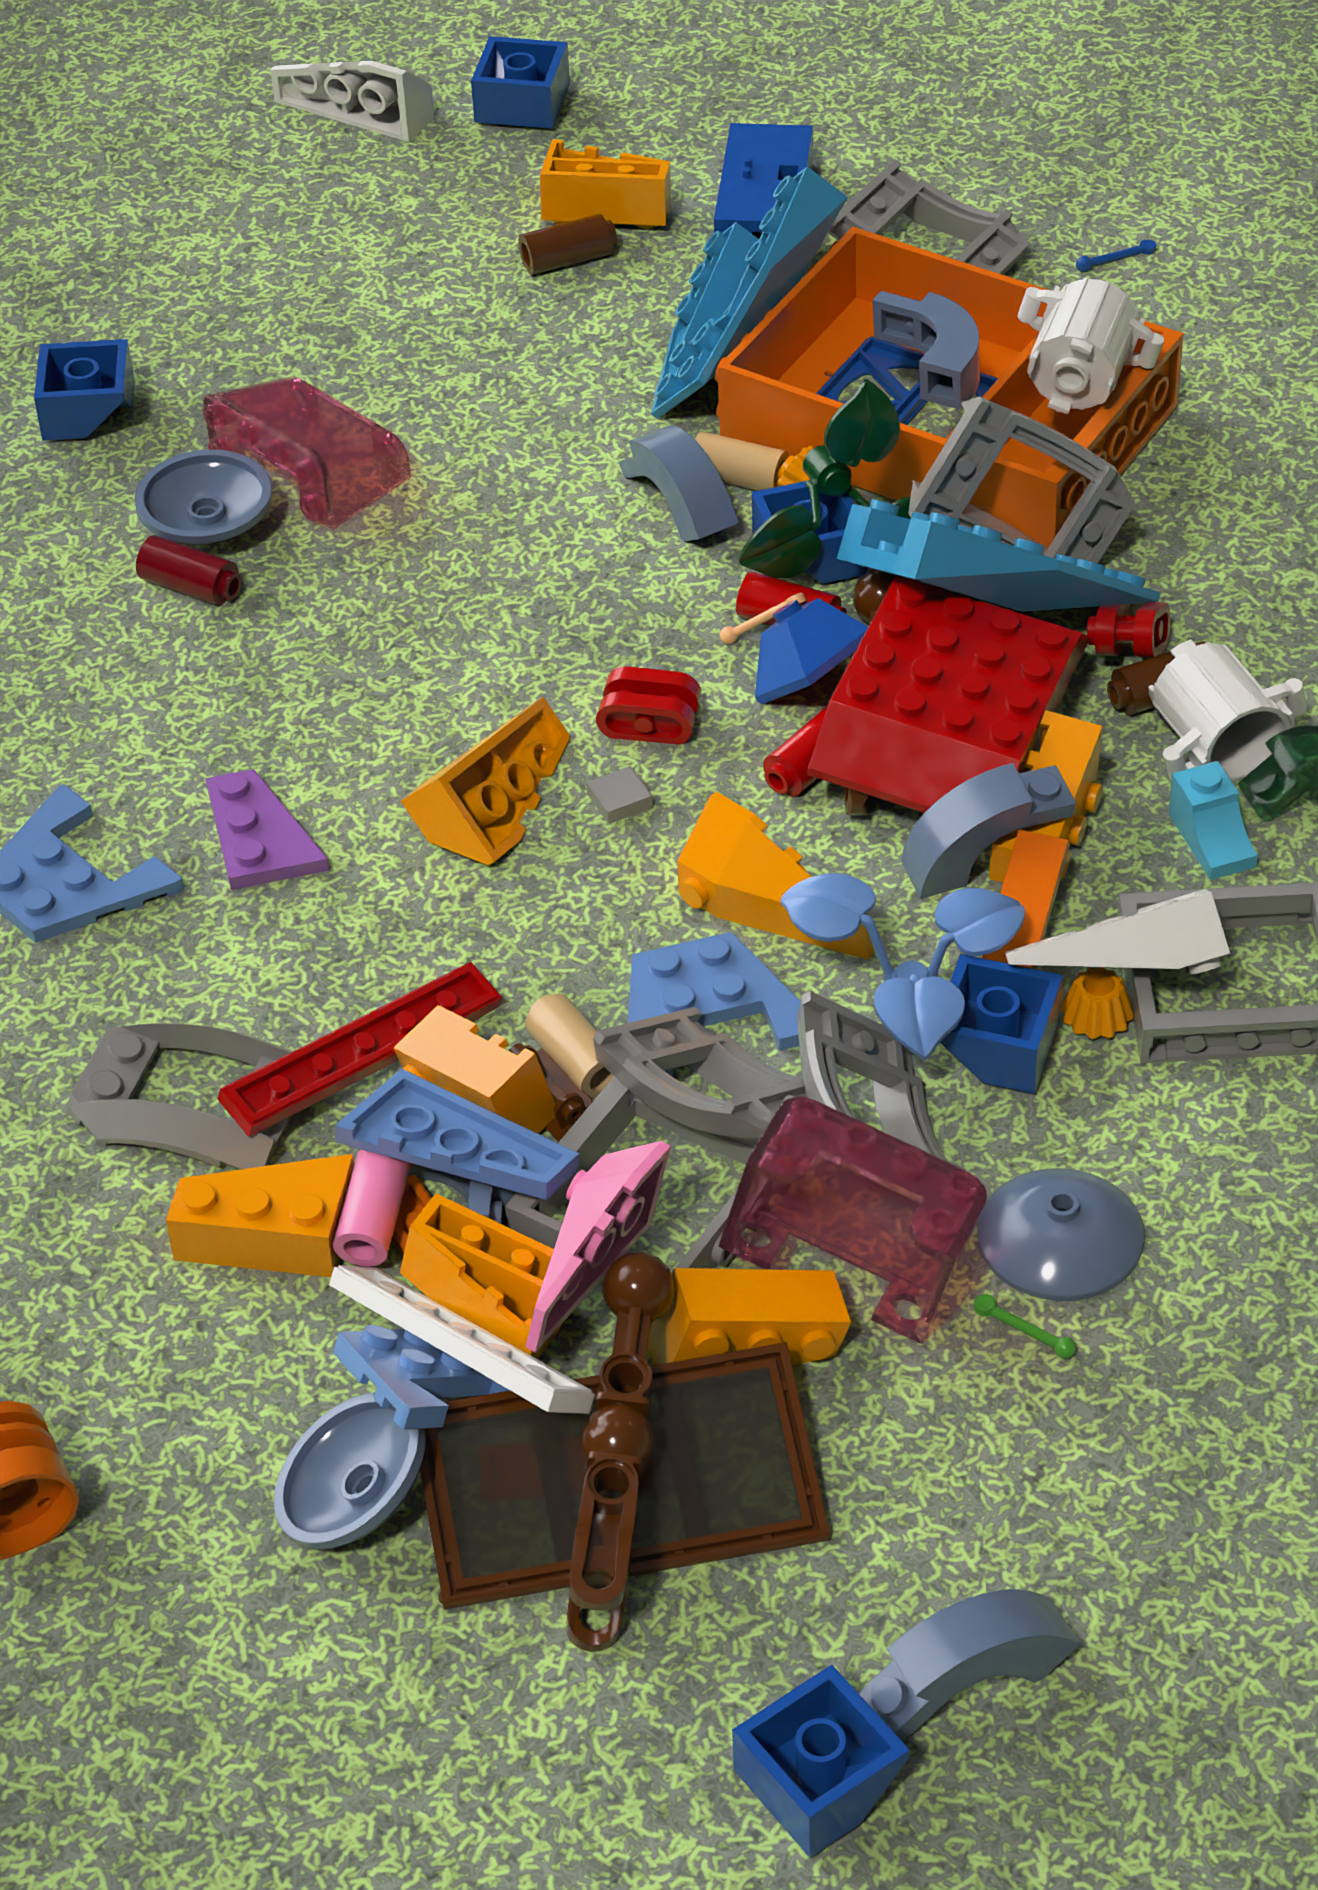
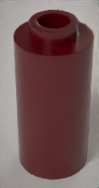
(188, 570)

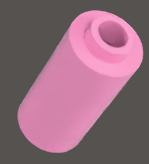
(370, 1209)

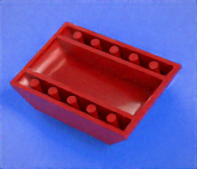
(941, 695)

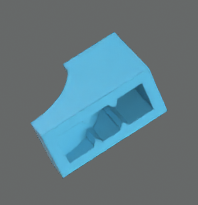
(1210, 820)

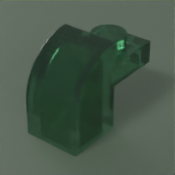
(1285, 773)

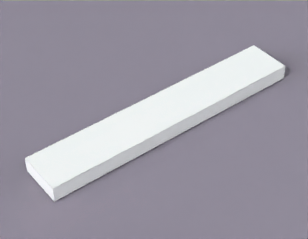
(463, 1340)

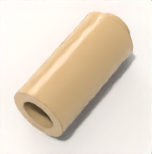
(743, 462)
(568, 1041)

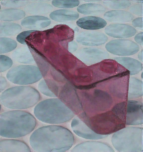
(331, 449)
(860, 1201)

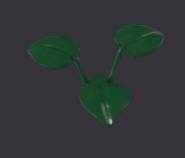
(859, 430)

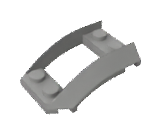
(892, 193)
(973, 451)
(842, 1037)
(646, 1048)
(116, 1069)

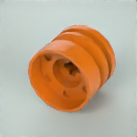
(34, 1482)

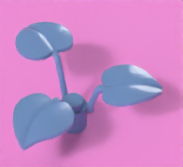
(912, 1000)

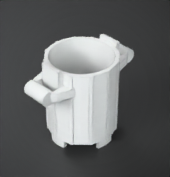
(1084, 341)
(1221, 709)

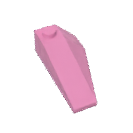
(603, 1220)

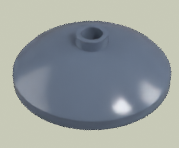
(203, 497)
(1060, 1234)
(347, 1474)

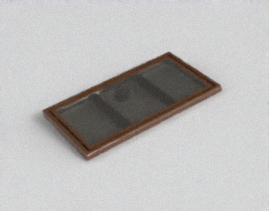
(722, 1483)

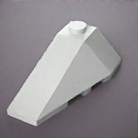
(358, 94)
(1159, 936)

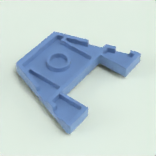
(54, 889)
(717, 979)
(409, 1374)

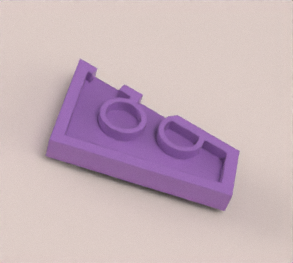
(258, 833)

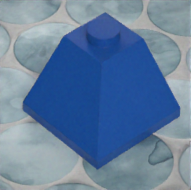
(803, 647)

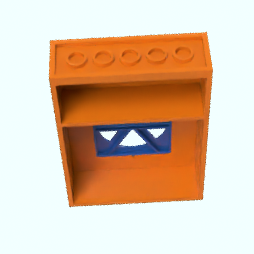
(820, 338)

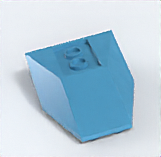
(743, 282)
(980, 566)

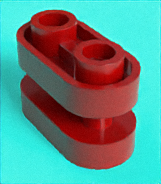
(1117, 627)
(648, 705)

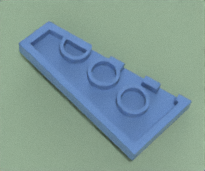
(453, 1135)

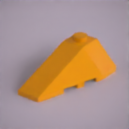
(483, 794)
(743, 874)

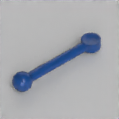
(1085, 263)

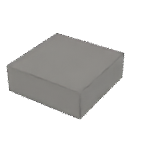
(619, 795)

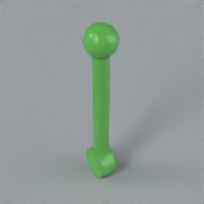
(986, 1306)

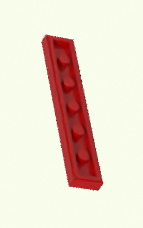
(350, 1051)

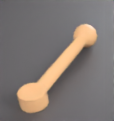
(730, 634)

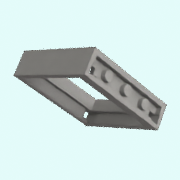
(1229, 1031)
(592, 1137)

